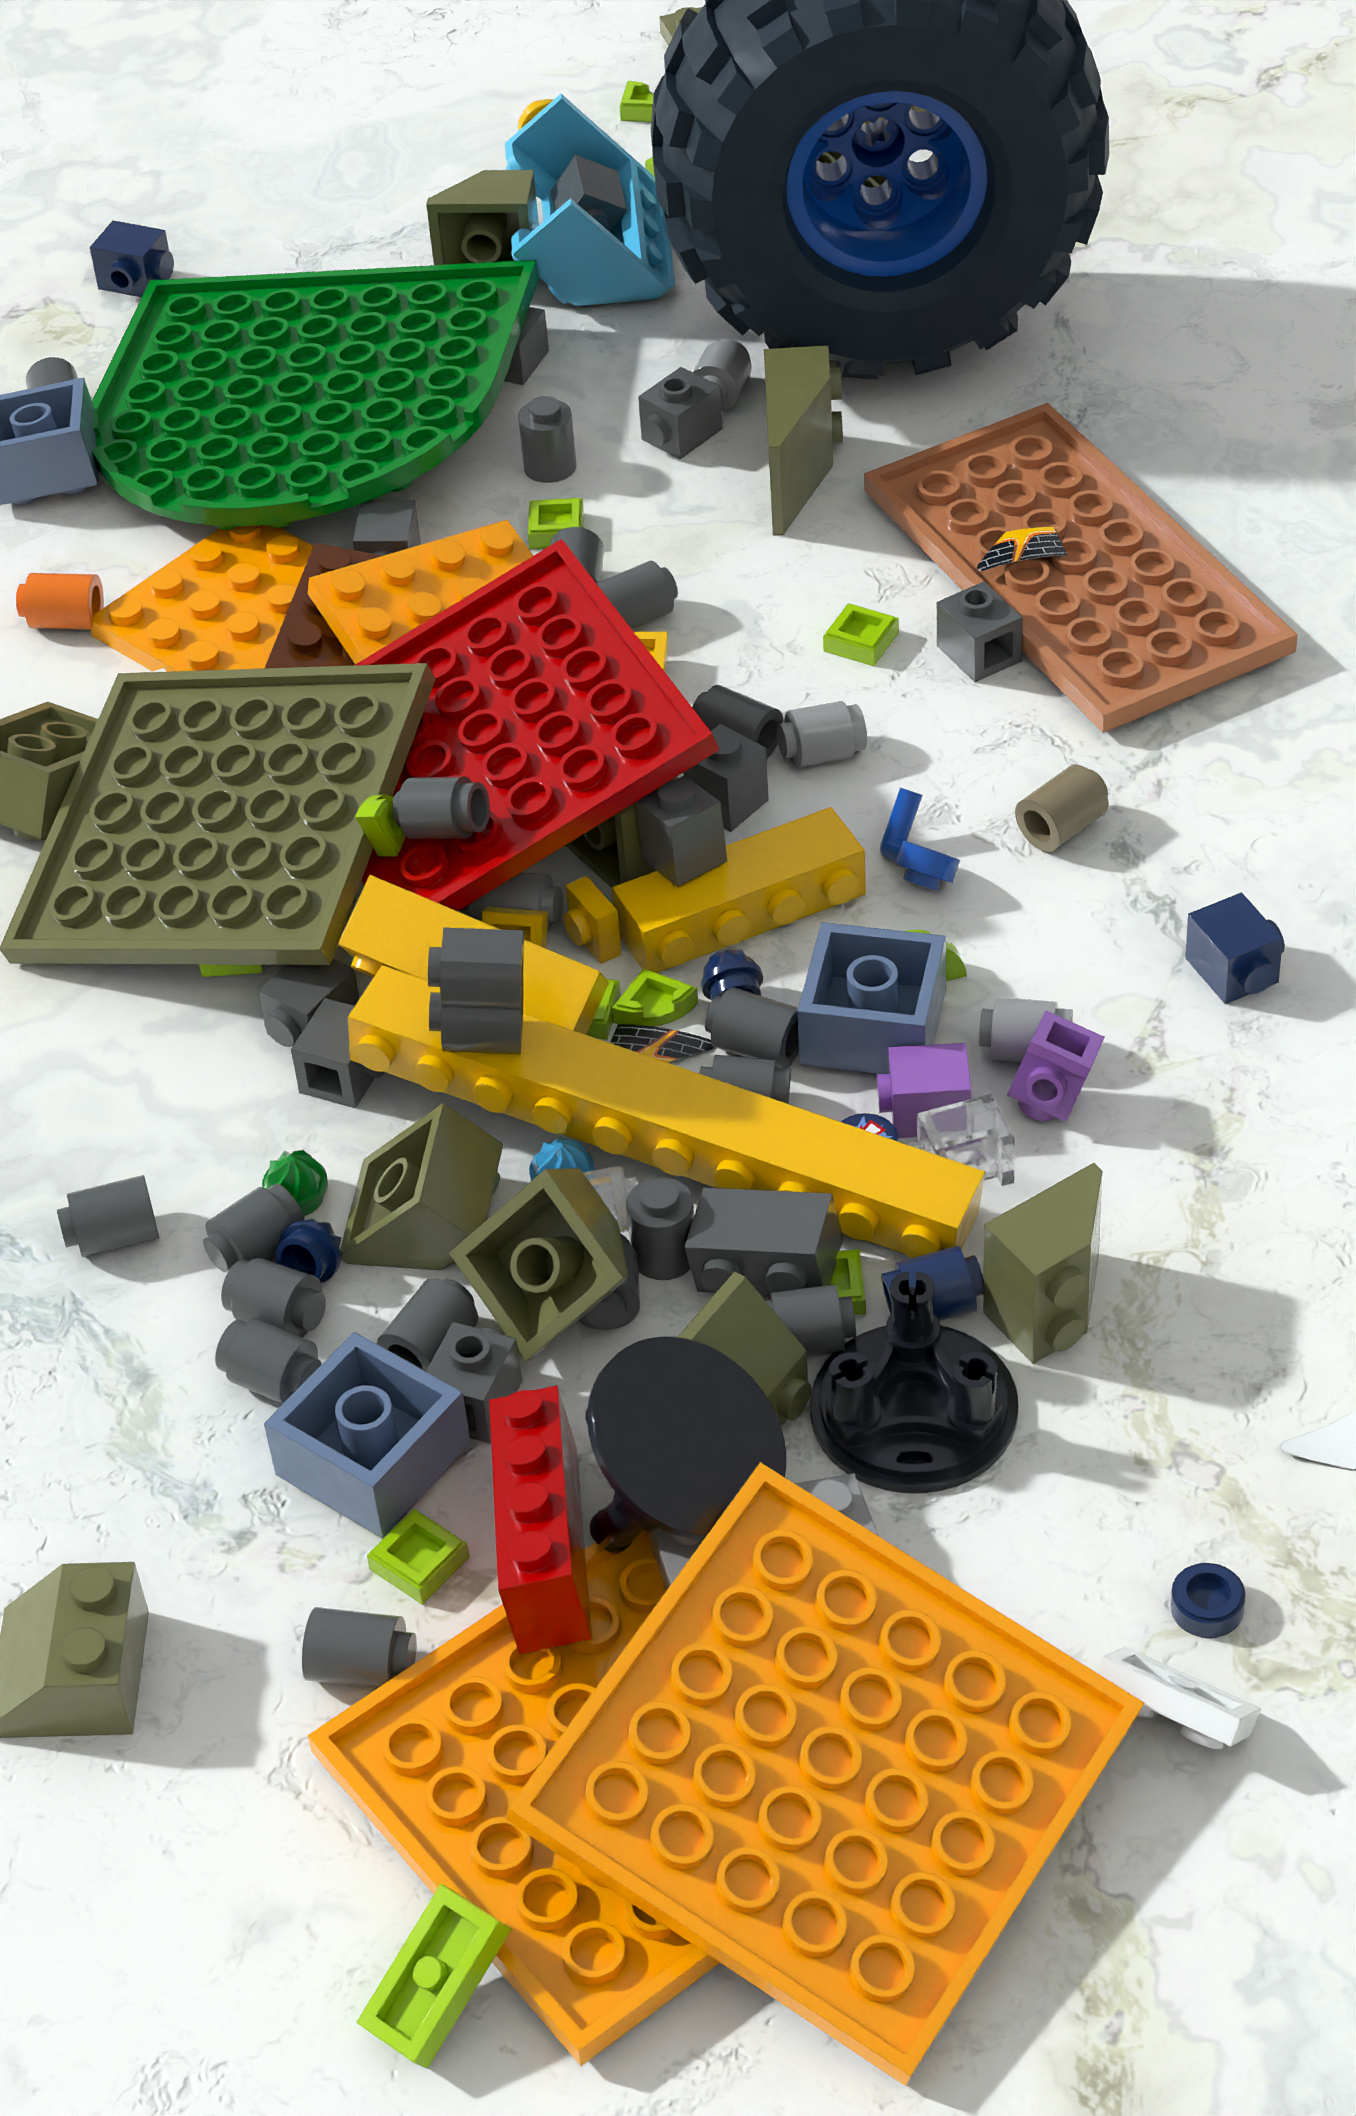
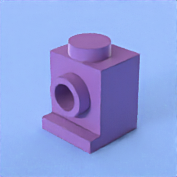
(1054, 1068)

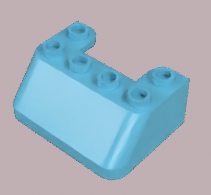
(570, 247)

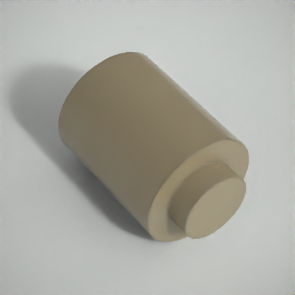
(1062, 807)

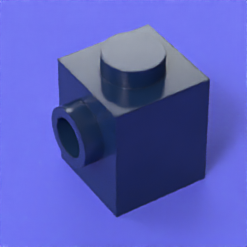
(130, 257)
(1234, 948)

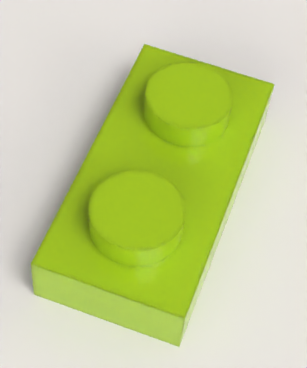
(433, 1976)

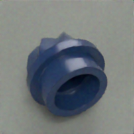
(728, 970)
(310, 1249)

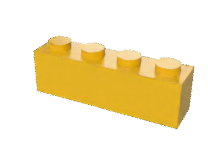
(759, 888)
(399, 927)

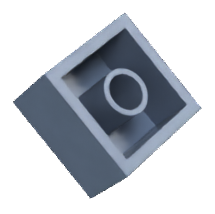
(46, 442)
(868, 995)
(368, 1434)

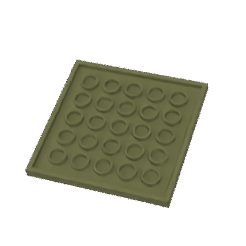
(219, 817)

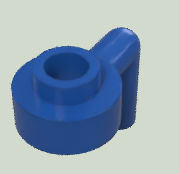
(922, 864)

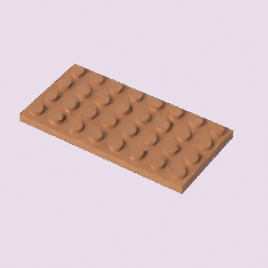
(1136, 603)

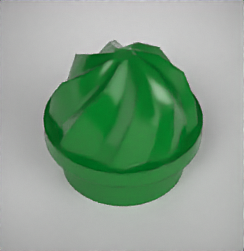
(300, 1177)

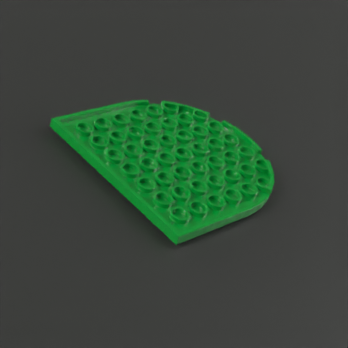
(303, 386)

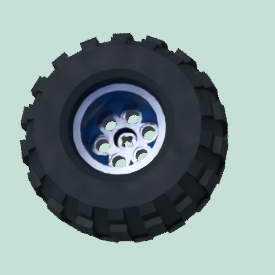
(944, 241)

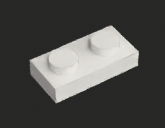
(1205, 1712)

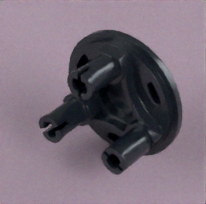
(914, 1400)
(676, 1438)

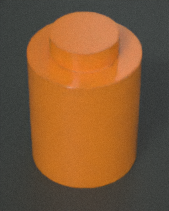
(60, 600)

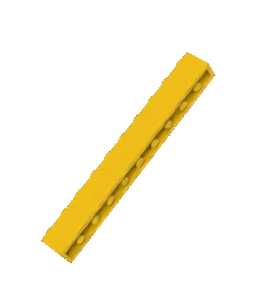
(675, 1119)

